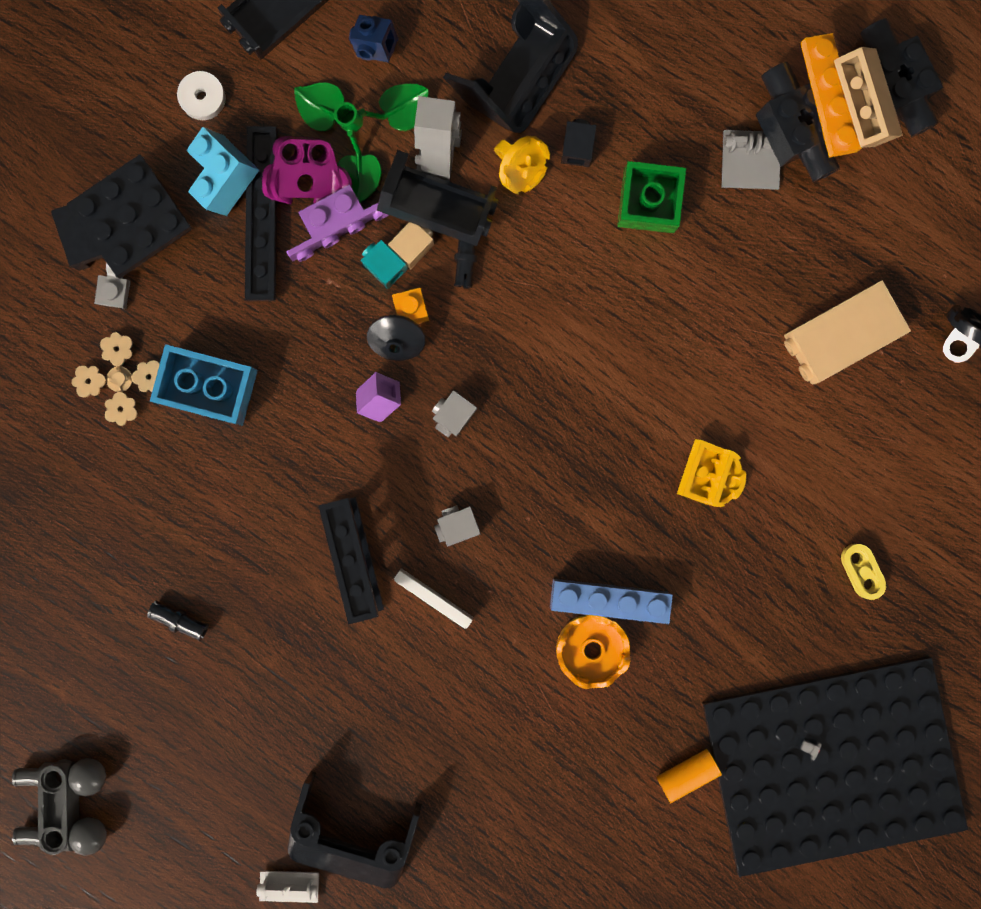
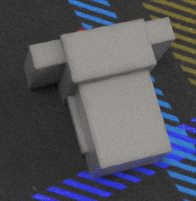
(811, 748)

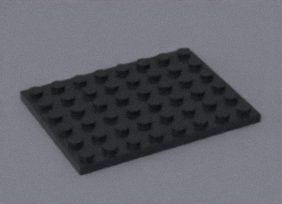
(874, 785)

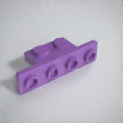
(331, 219)

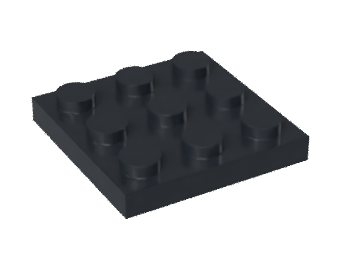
(129, 216)

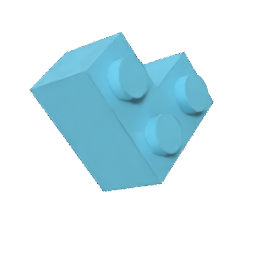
(224, 174)

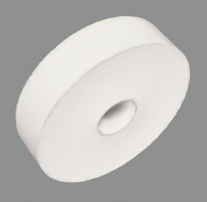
(193, 85)

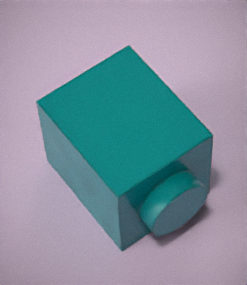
(383, 263)

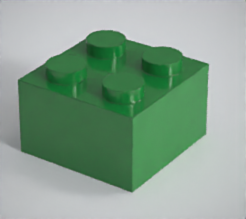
(651, 197)

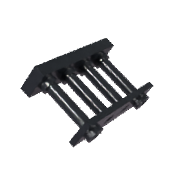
(351, 559)

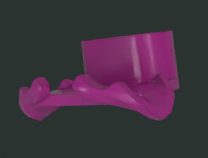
(281, 176)

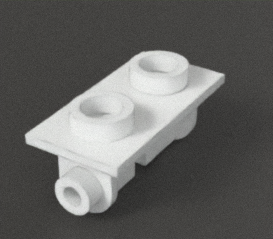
(288, 886)

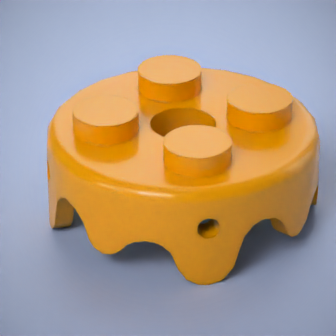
(596, 671)

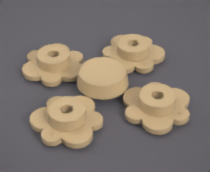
(117, 379)

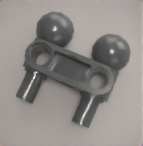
(60, 806)

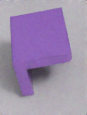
(378, 397)

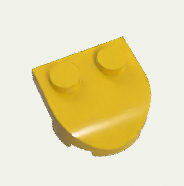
(712, 475)

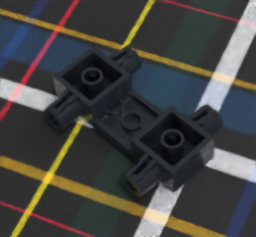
(792, 116)

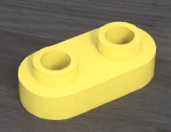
(864, 569)

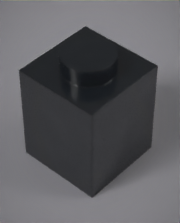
(578, 143)

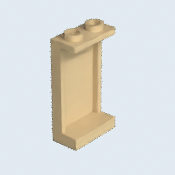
(846, 333)

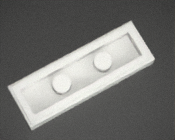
(433, 598)

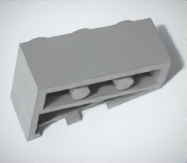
(436, 135)

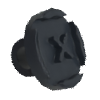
(967, 329)

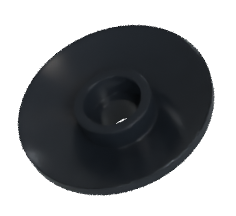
(396, 337)

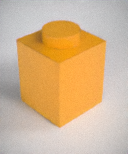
(411, 305)

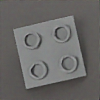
(749, 161)

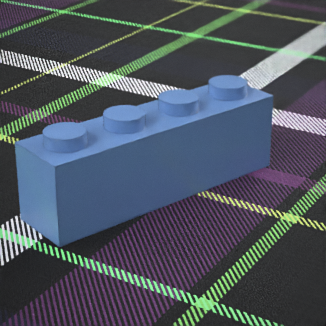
(611, 601)

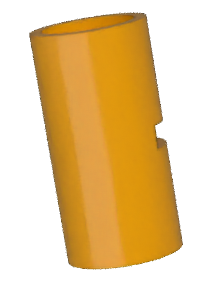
(688, 775)

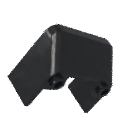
(527, 72)
(376, 868)

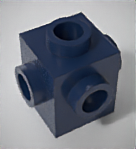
(373, 38)

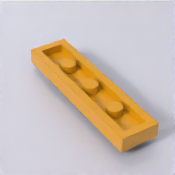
(829, 97)

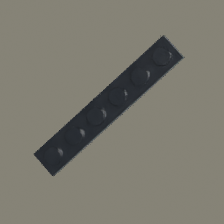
(260, 220)

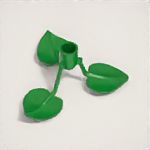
(324, 104)

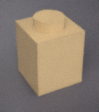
(412, 244)

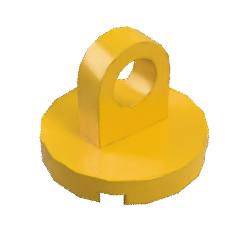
(522, 163)

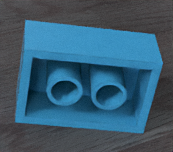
(203, 385)

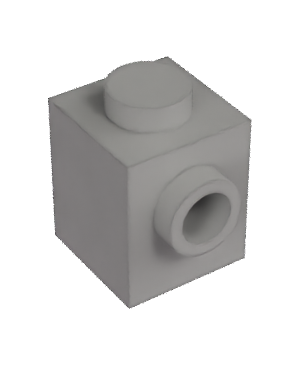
(452, 414)
(456, 525)

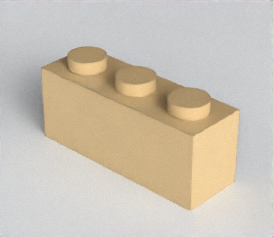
(868, 97)

